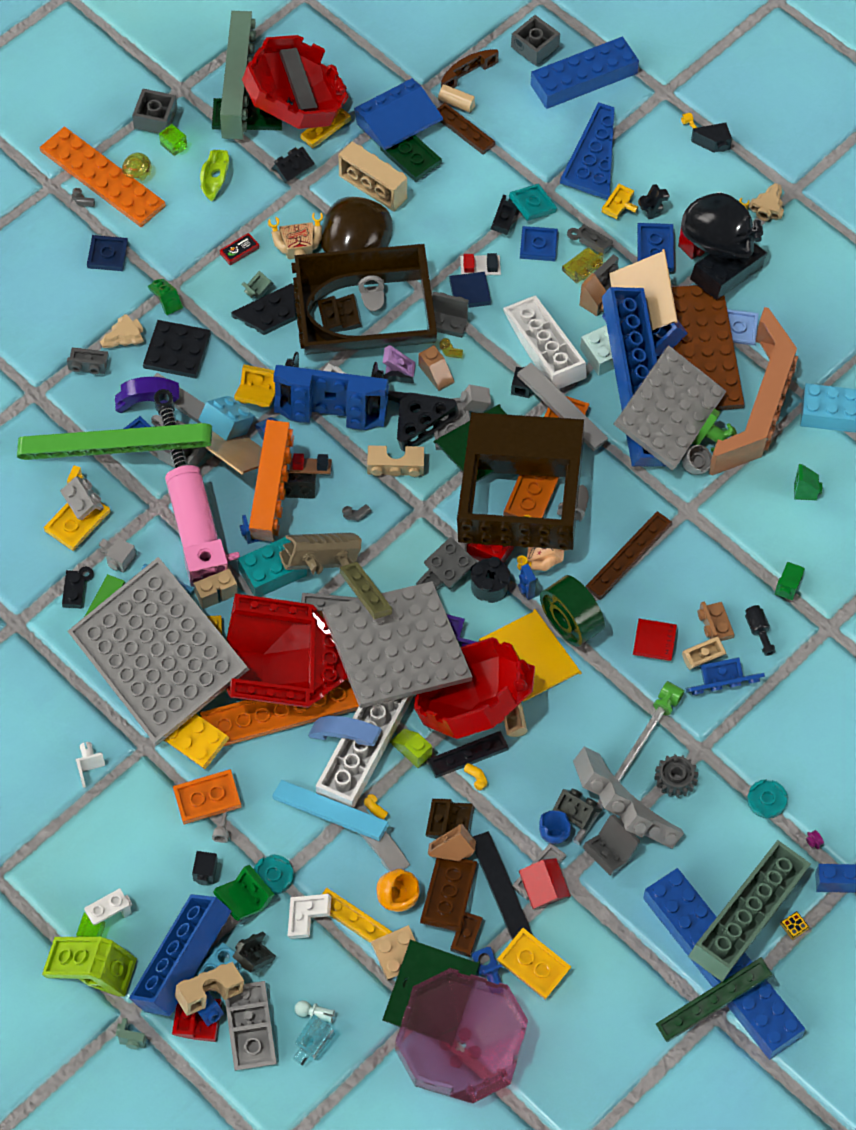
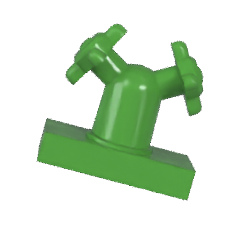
(712, 431)

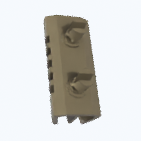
(320, 551)

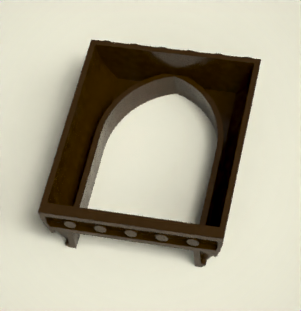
(328, 271)

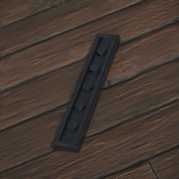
(500, 885)

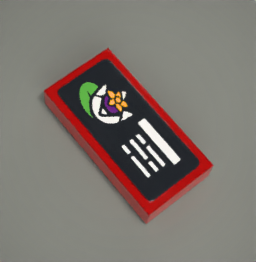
(239, 249)

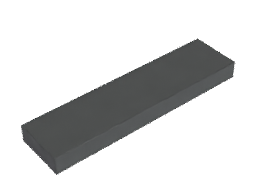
(298, 79)

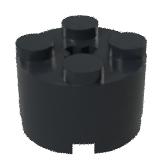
(490, 580)

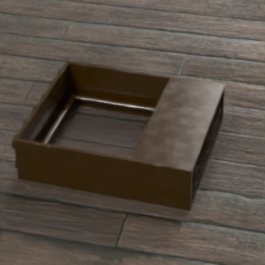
(525, 448)

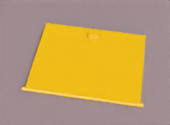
(540, 648)

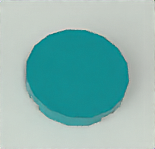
(767, 798)
(275, 872)

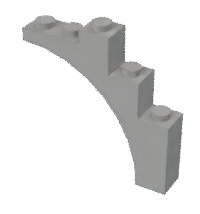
(615, 798)

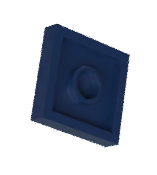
(107, 253)
(471, 287)

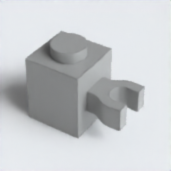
(119, 554)

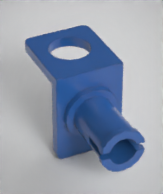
(490, 970)

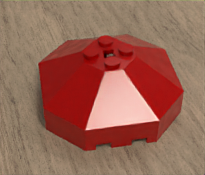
(270, 87)
(496, 688)

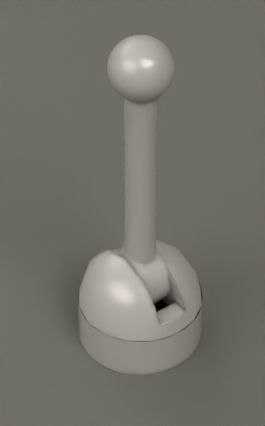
(221, 833)

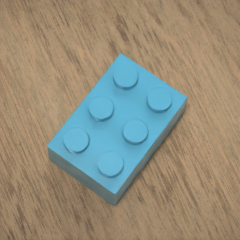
(828, 408)

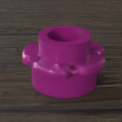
(814, 839)

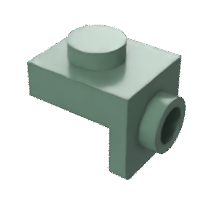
(258, 285)
(131, 1039)

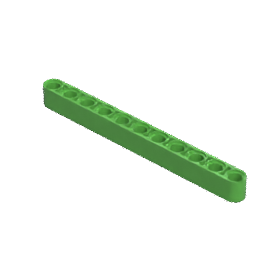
(114, 441)

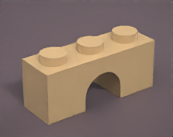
(381, 464)
(223, 979)

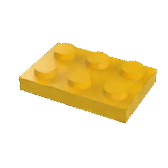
(72, 531)
(198, 740)
(534, 963)

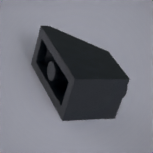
(713, 137)

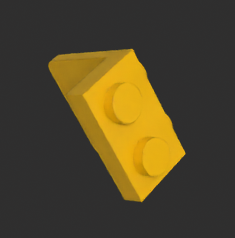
(256, 386)

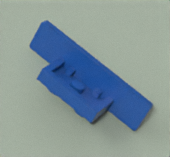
(723, 673)

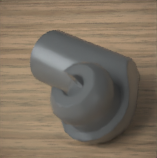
(80, 200)
(355, 515)

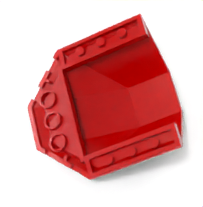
(285, 650)

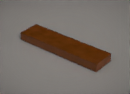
(465, 129)

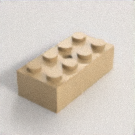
(372, 176)

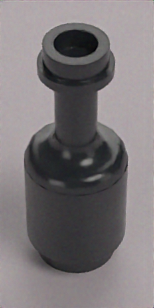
(759, 626)

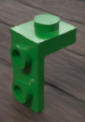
(167, 295)
(789, 581)

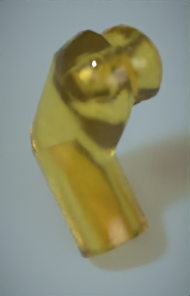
(449, 350)

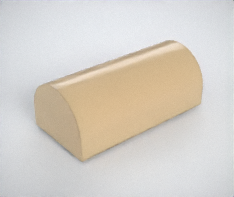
(456, 98)
(703, 653)
(515, 722)

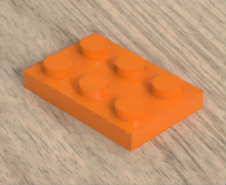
(207, 796)

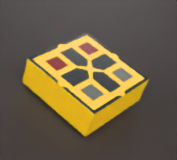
(794, 925)

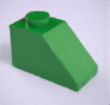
(806, 484)

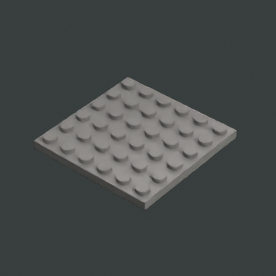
(399, 652)

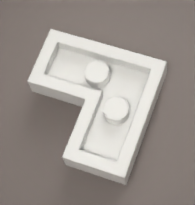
(304, 909)

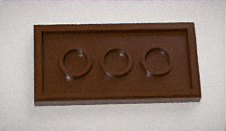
(448, 893)

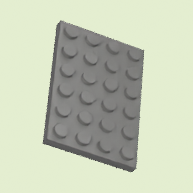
(670, 407)

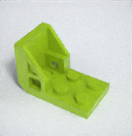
(93, 961)

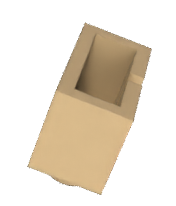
(207, 588)

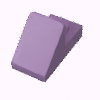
(397, 361)

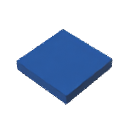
(538, 243)

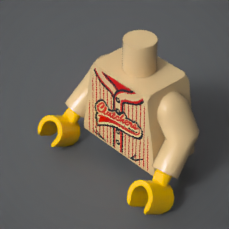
(297, 238)

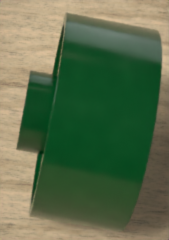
(572, 610)

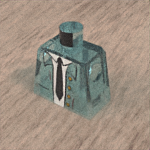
(317, 1032)

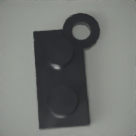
(74, 587)

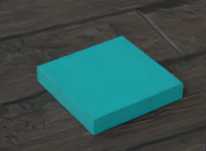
(533, 202)

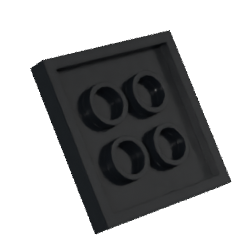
(176, 349)

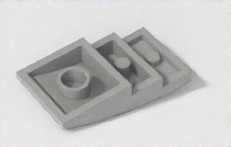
(250, 1027)

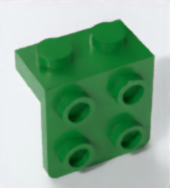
(245, 894)

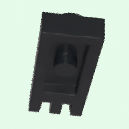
(504, 216)

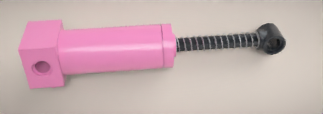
(191, 508)

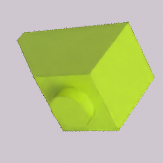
(412, 746)

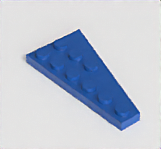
(592, 158)

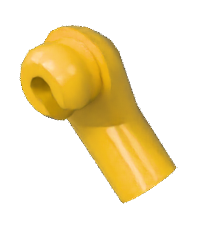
(481, 780)
(370, 803)

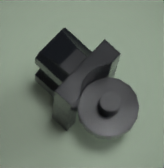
(653, 201)

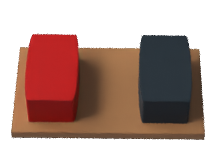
(321, 465)

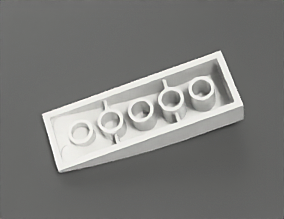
(546, 342)

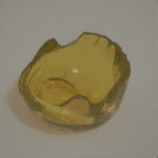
(137, 166)

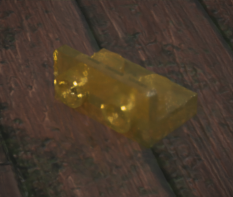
(583, 264)

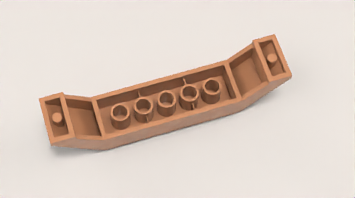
(769, 400)

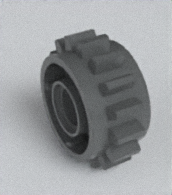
(680, 766)

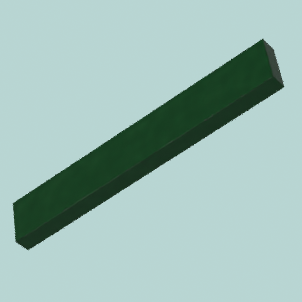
(714, 999)

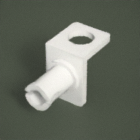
(88, 760)

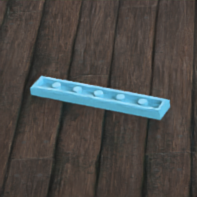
(330, 810)

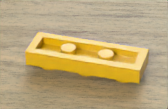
(316, 135)

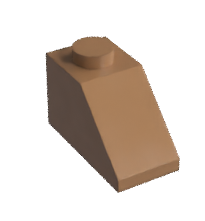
(592, 294)
(435, 368)
(453, 845)

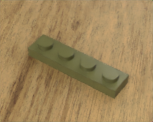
(365, 590)

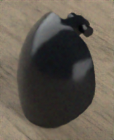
(721, 226)

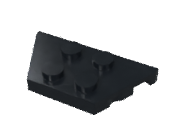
(269, 311)

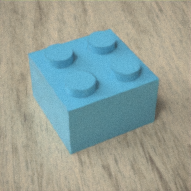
(227, 417)

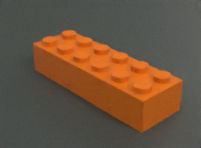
(270, 481)

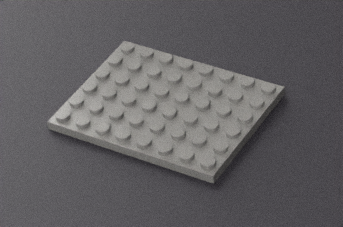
(158, 650)

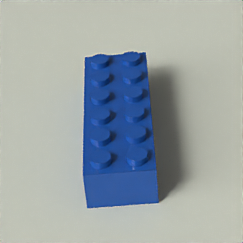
(584, 72)
(180, 953)

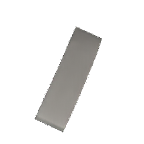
(387, 850)

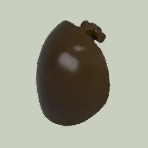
(356, 225)

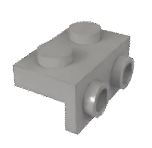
(81, 497)

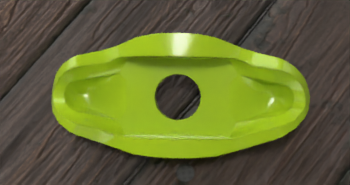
(217, 161)

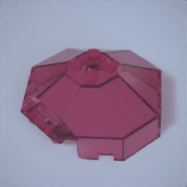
(465, 1011)

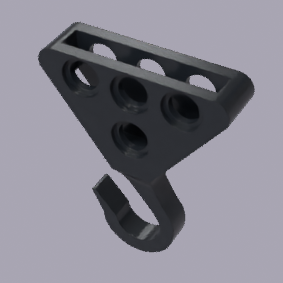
(428, 412)

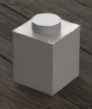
(475, 398)

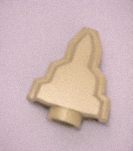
(768, 204)
(123, 333)

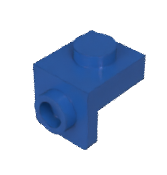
(212, 1011)

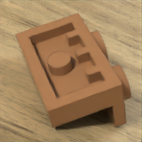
(715, 621)

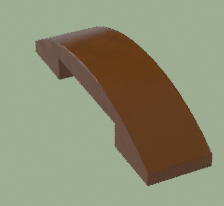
(482, 58)

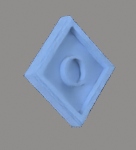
(743, 326)

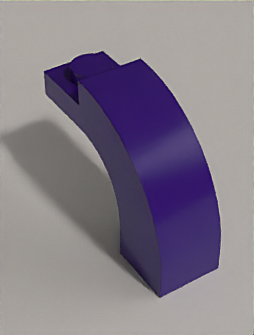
(143, 390)

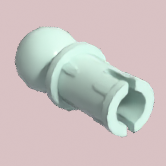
(303, 1009)

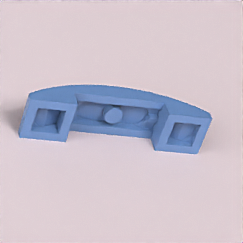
(345, 727)

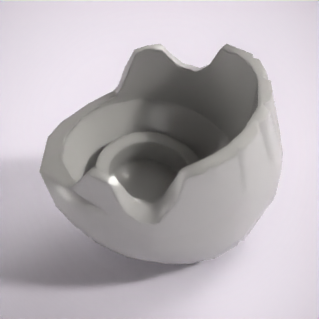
(697, 460)

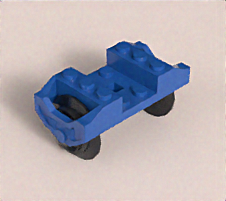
(330, 394)

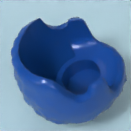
(554, 827)

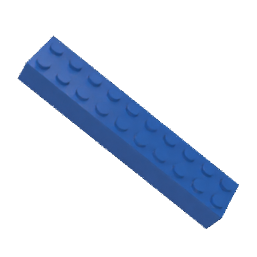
(631, 352)
(687, 919)

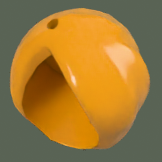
(398, 890)

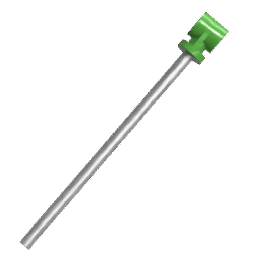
(670, 696)

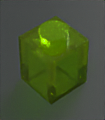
(173, 140)
(87, 929)

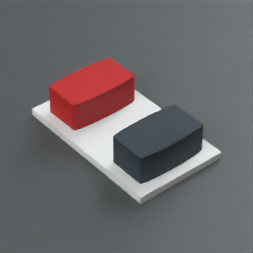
(484, 263)

